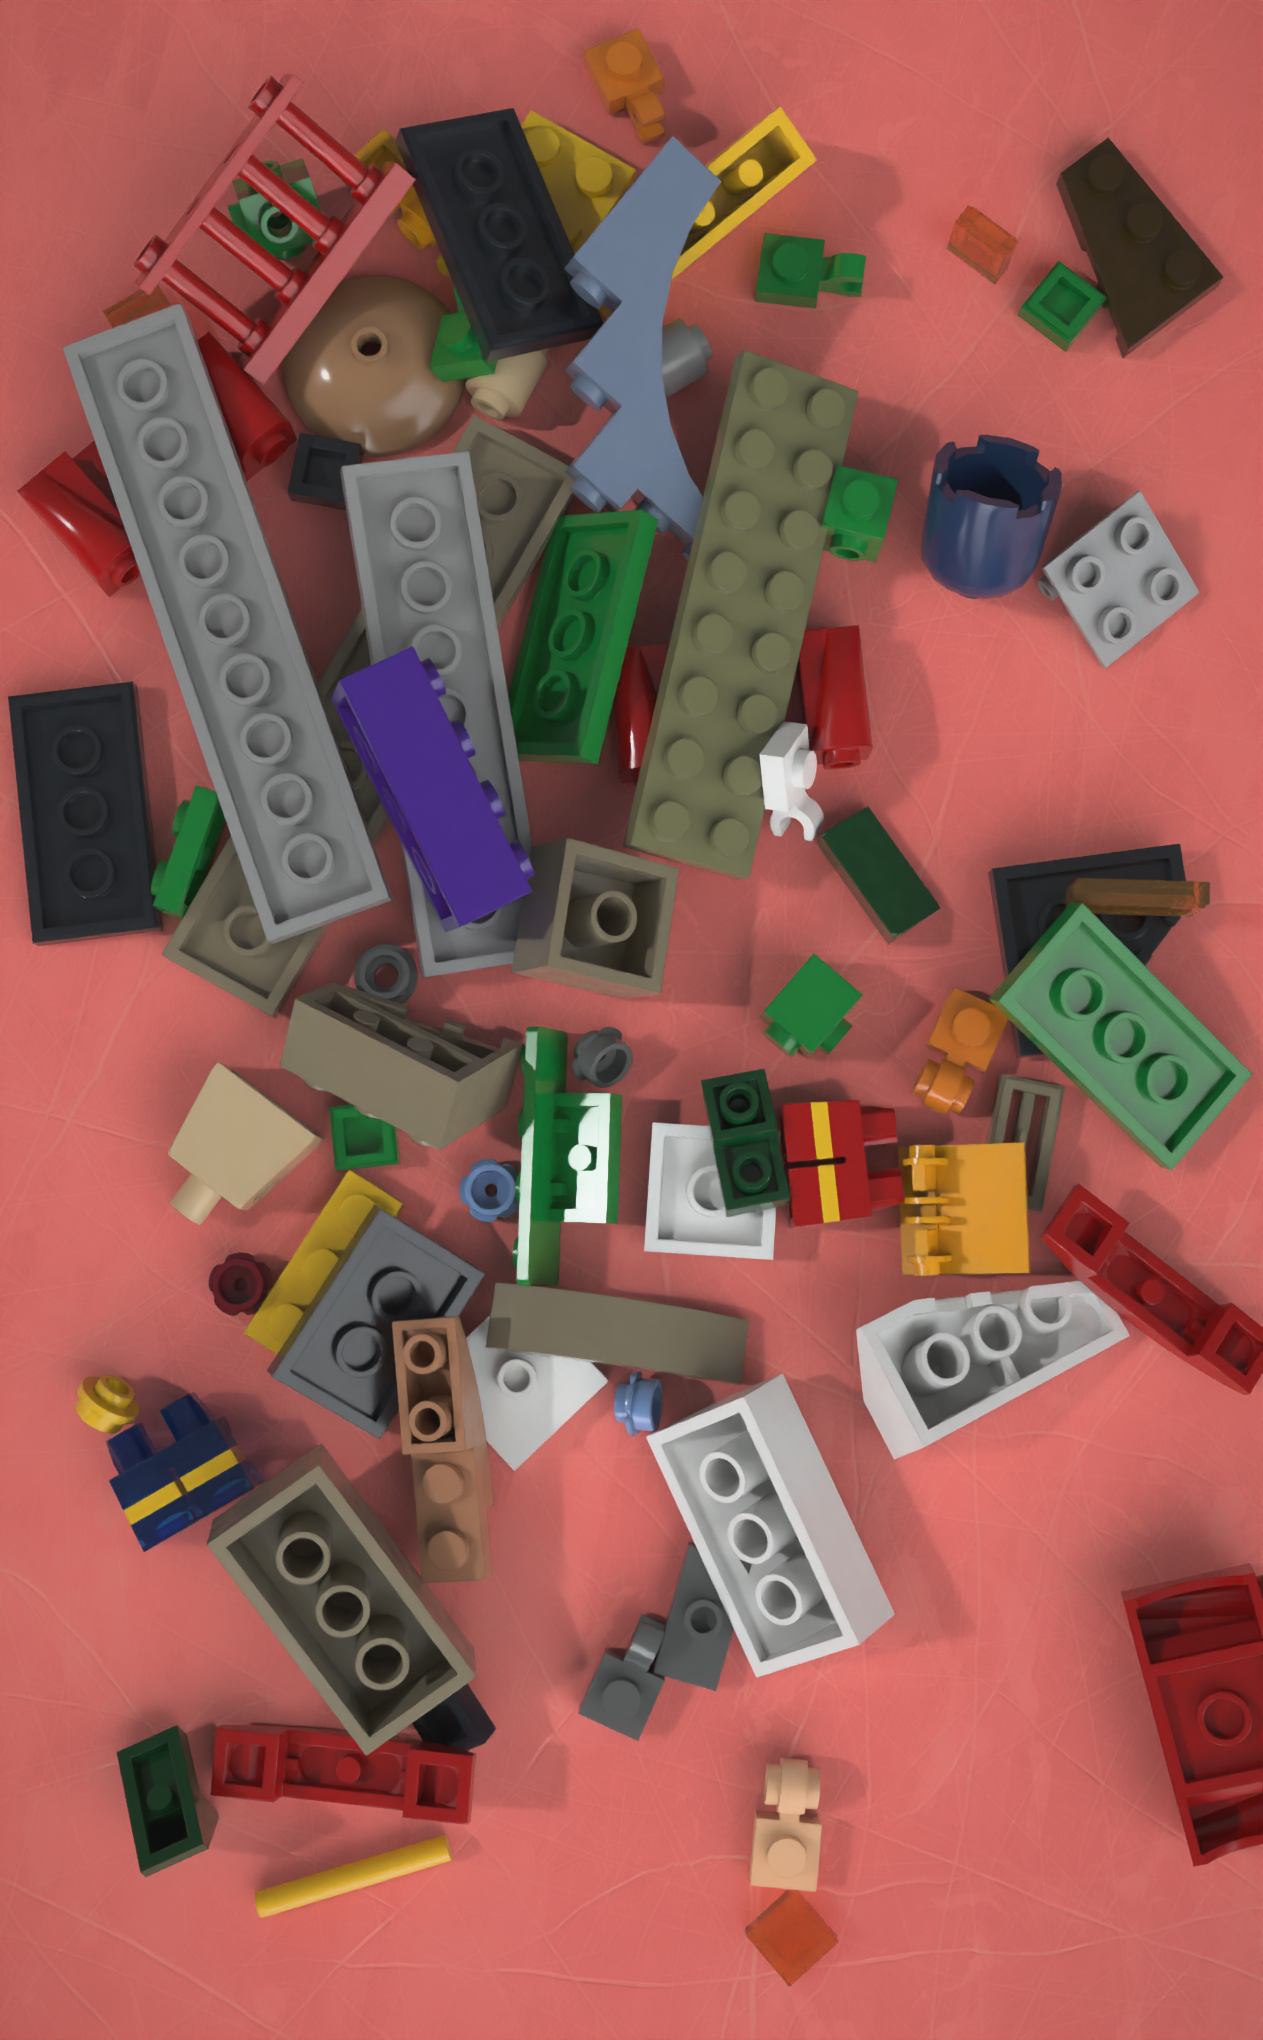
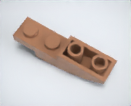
(448, 1448)

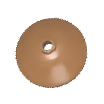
(380, 399)

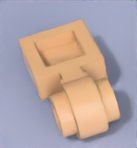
(784, 1842)

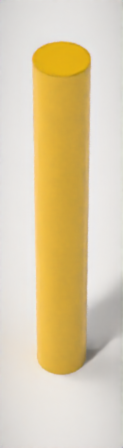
(353, 1876)

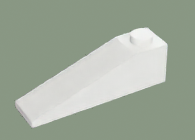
(964, 1356)

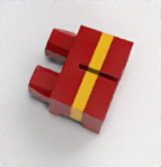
(836, 1132)

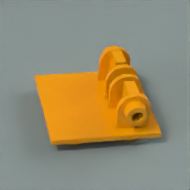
(964, 1209)

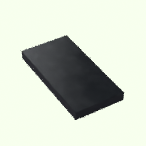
(497, 233)
(84, 813)

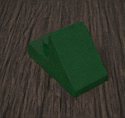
(164, 1801)

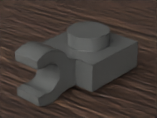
(625, 1685)

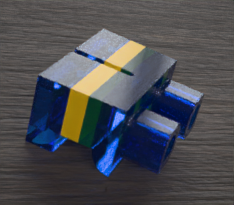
(183, 1481)

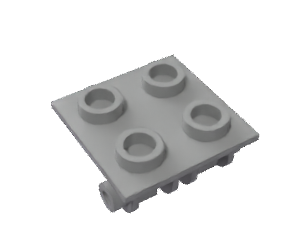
(1119, 579)

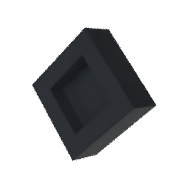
(317, 470)
(456, 1722)

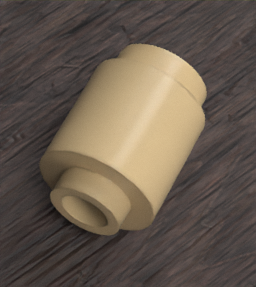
(509, 387)

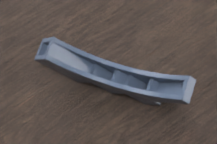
(630, 272)

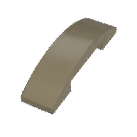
(617, 1332)

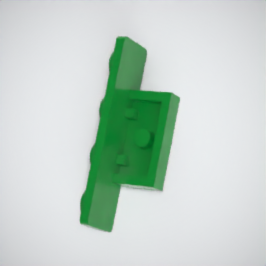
(565, 1157)

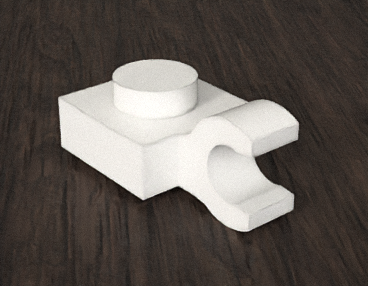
(786, 772)

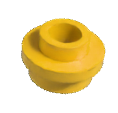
(106, 1403)

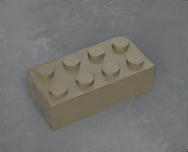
(342, 1599)

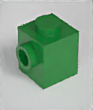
(857, 513)
(810, 1010)

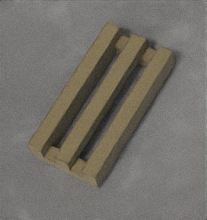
(1048, 1128)

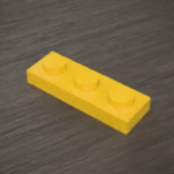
(317, 1258)

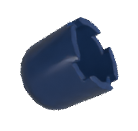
(988, 516)

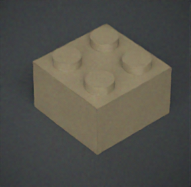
(596, 919)

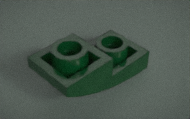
(745, 1142)

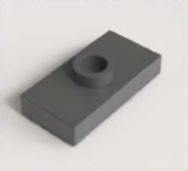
(695, 1627)

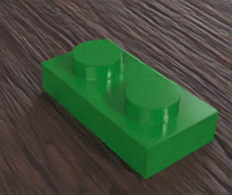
(198, 833)

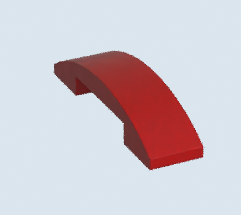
(1152, 1294)
(329, 1766)

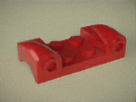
(77, 499)
(824, 695)
(1205, 1688)

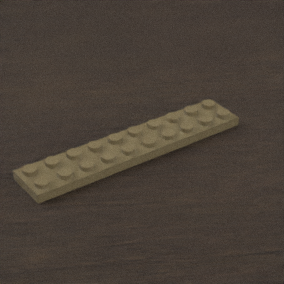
(221, 934)

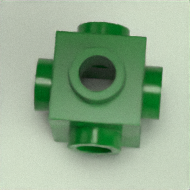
(265, 221)

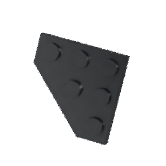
(1034, 896)

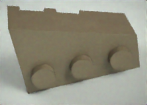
(396, 1067)

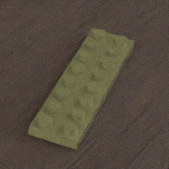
(740, 616)

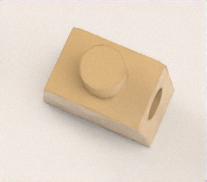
(235, 1145)

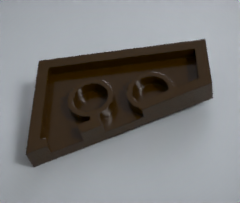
(1134, 246)

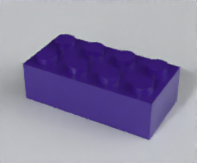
(431, 788)

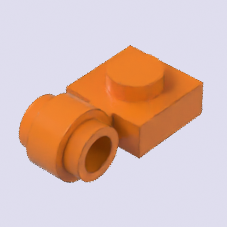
(965, 1035)

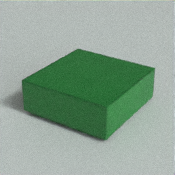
(1062, 306)
(362, 1140)

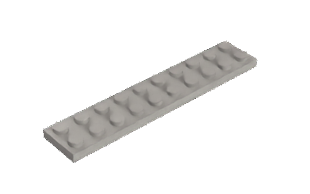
(227, 624)

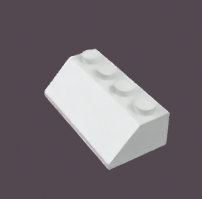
(765, 1497)

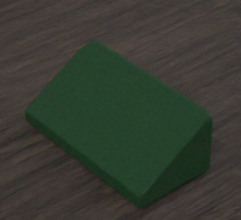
(877, 874)

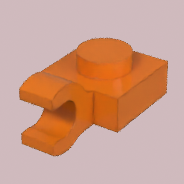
(629, 80)

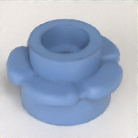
(473, 1190)
(639, 1404)

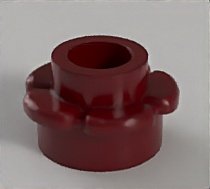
(223, 1281)

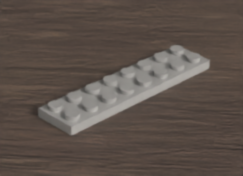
(431, 590)

